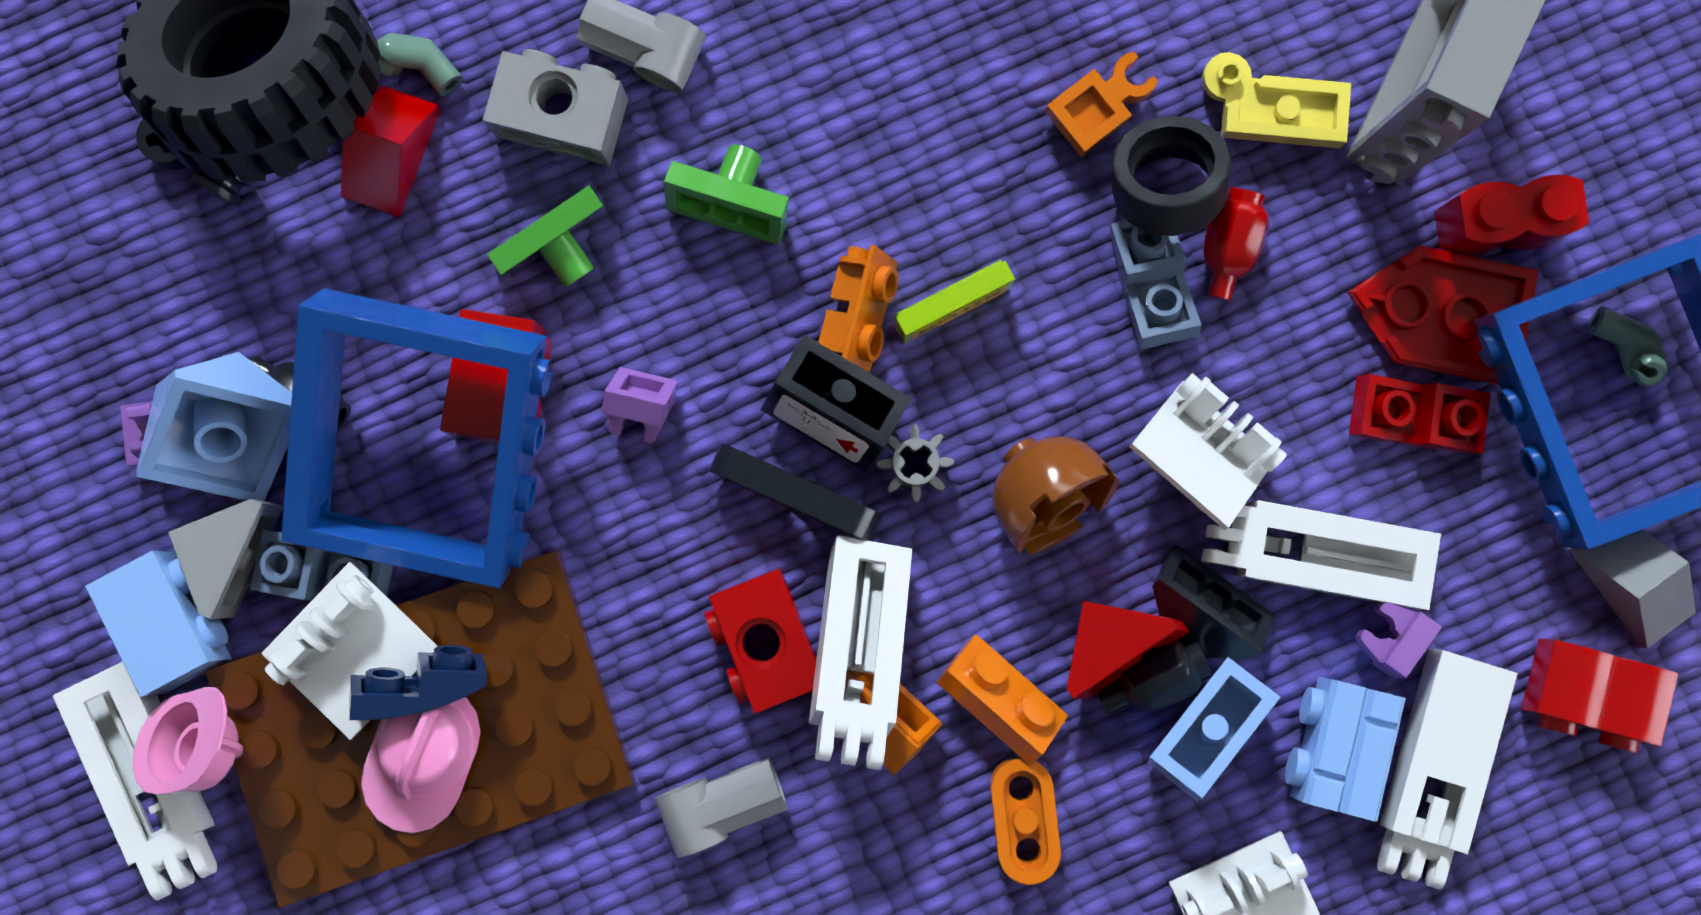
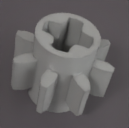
(913, 446)

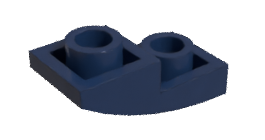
(439, 680)

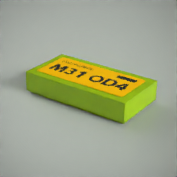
(953, 301)

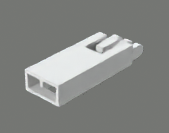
(1337, 554)
(864, 634)
(104, 724)
(1451, 739)

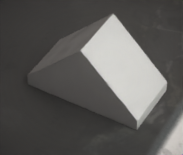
(222, 553)
(1641, 583)

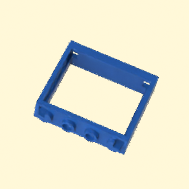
(1528, 407)
(314, 424)

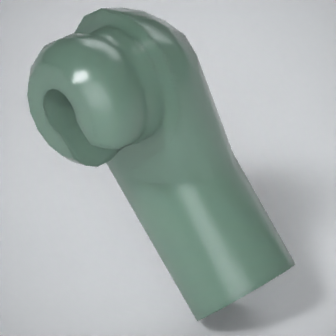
(418, 53)
(1635, 344)

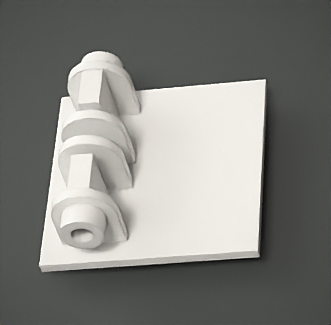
(1205, 451)
(343, 635)
(1248, 882)

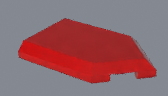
(1428, 307)

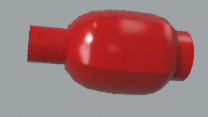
(1235, 240)

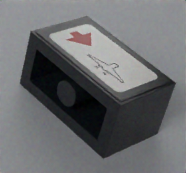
(835, 403)

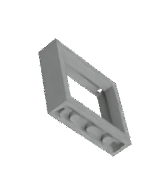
(1441, 82)

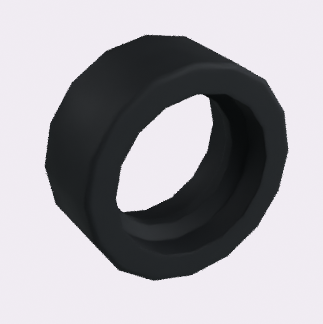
(1174, 139)

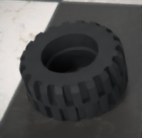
(263, 116)

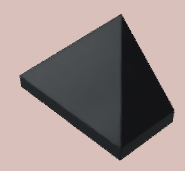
(1211, 608)

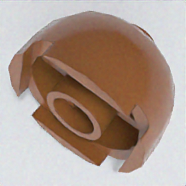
(1048, 488)

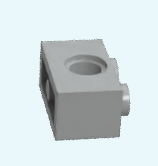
(582, 131)

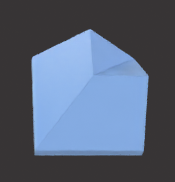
(217, 429)

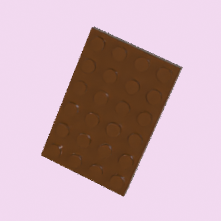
(540, 745)

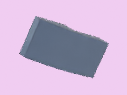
(1154, 285)
(305, 571)

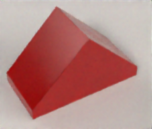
(387, 150)
(1112, 642)

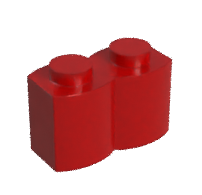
(1512, 215)
(1600, 692)

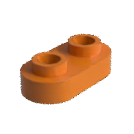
(1024, 818)

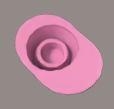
(186, 744)
(420, 765)

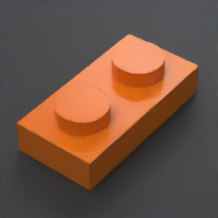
(1002, 699)

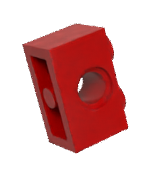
(770, 603)

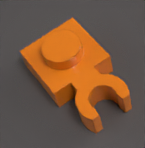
(1096, 108)

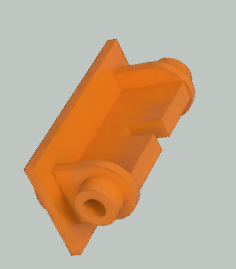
(868, 284)

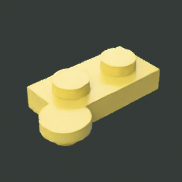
(1277, 106)

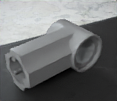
(657, 47)
(705, 810)

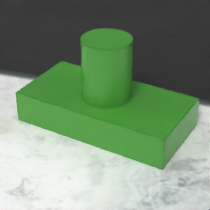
(729, 197)
(552, 239)

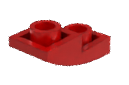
(1419, 414)

